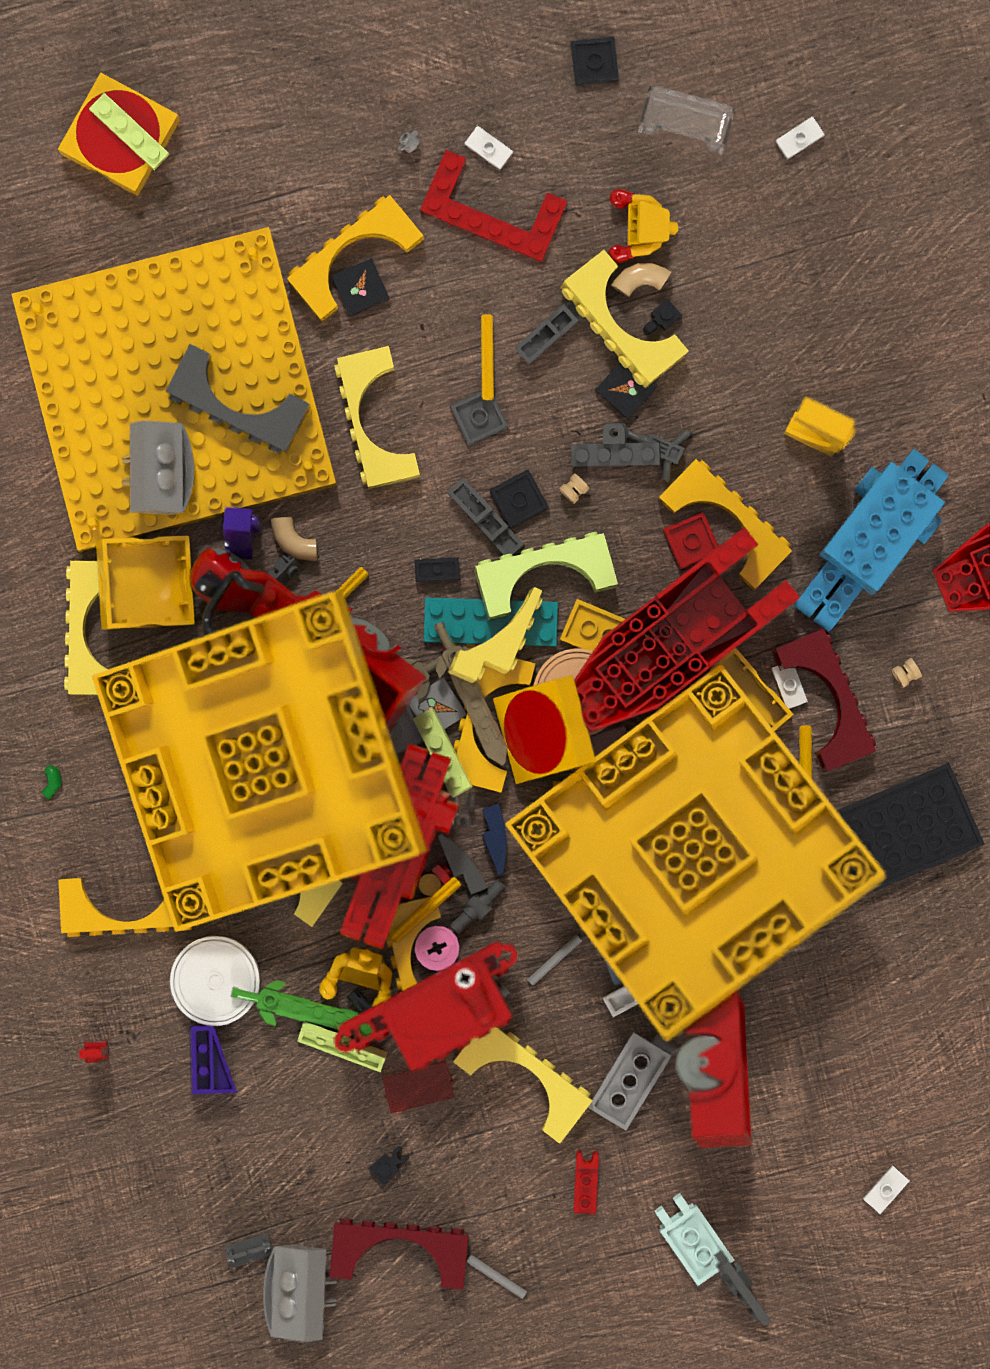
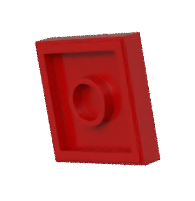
(691, 540)

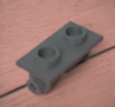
(287, 568)
(249, 1250)

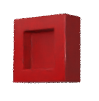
(442, 873)

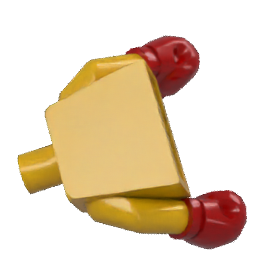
(647, 225)

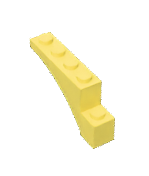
(502, 648)

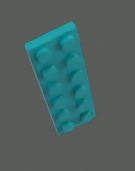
(468, 622)

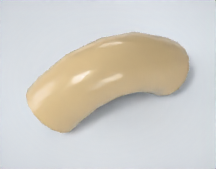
(640, 275)
(291, 542)

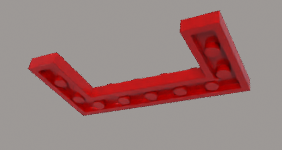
(440, 206)

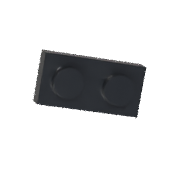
(437, 569)

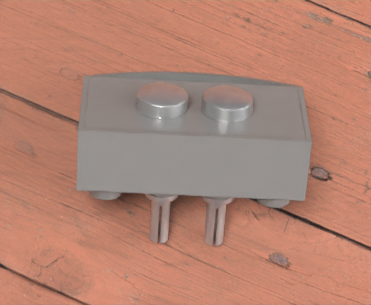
(159, 468)
(296, 1292)

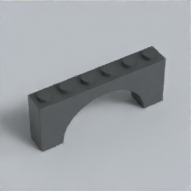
(274, 427)

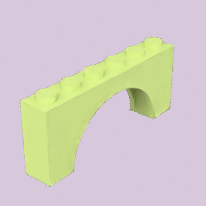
(586, 555)

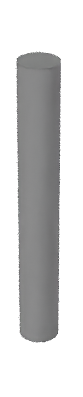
(555, 959)
(496, 1276)

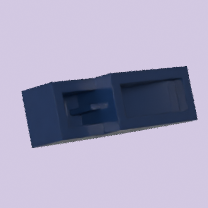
(496, 837)

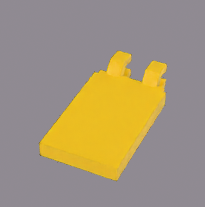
(588, 625)

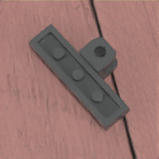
(616, 450)
(738, 1283)

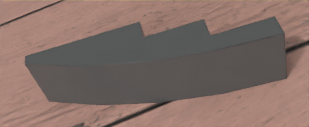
(549, 332)
(485, 518)

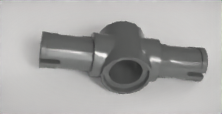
(477, 906)

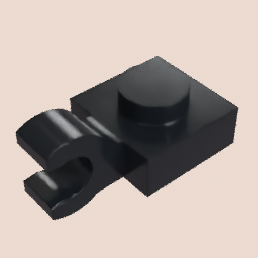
(663, 316)

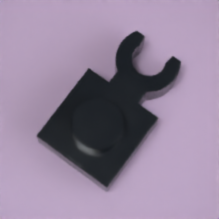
(386, 1166)

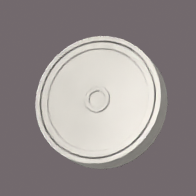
(205, 976)

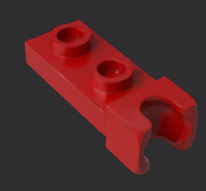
(94, 1051)
(586, 1183)

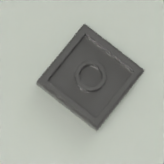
(478, 418)

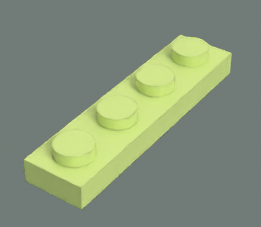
(129, 131)
(438, 742)
(324, 1040)

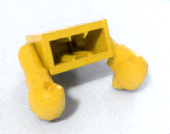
(359, 968)

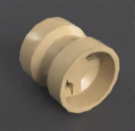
(578, 485)
(906, 673)

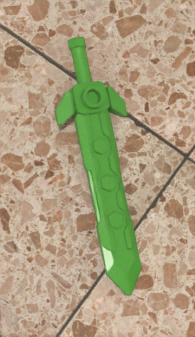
(294, 1007)

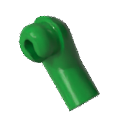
(54, 781)

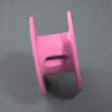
(434, 960)

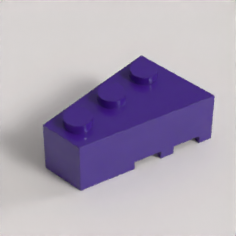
(240, 531)
(207, 1062)

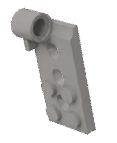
(657, 1054)

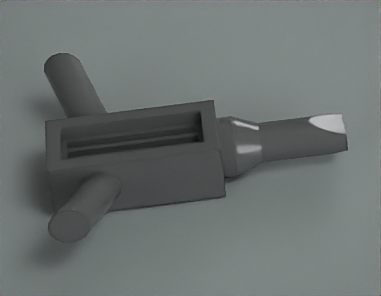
(670, 451)

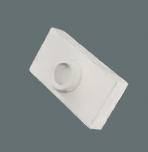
(799, 138)
(488, 148)
(789, 686)
(619, 1001)
(886, 1189)

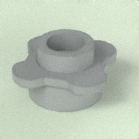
(409, 141)

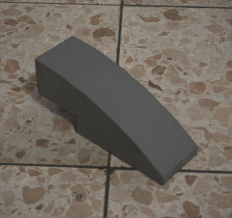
(462, 864)

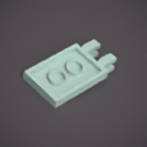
(692, 1239)

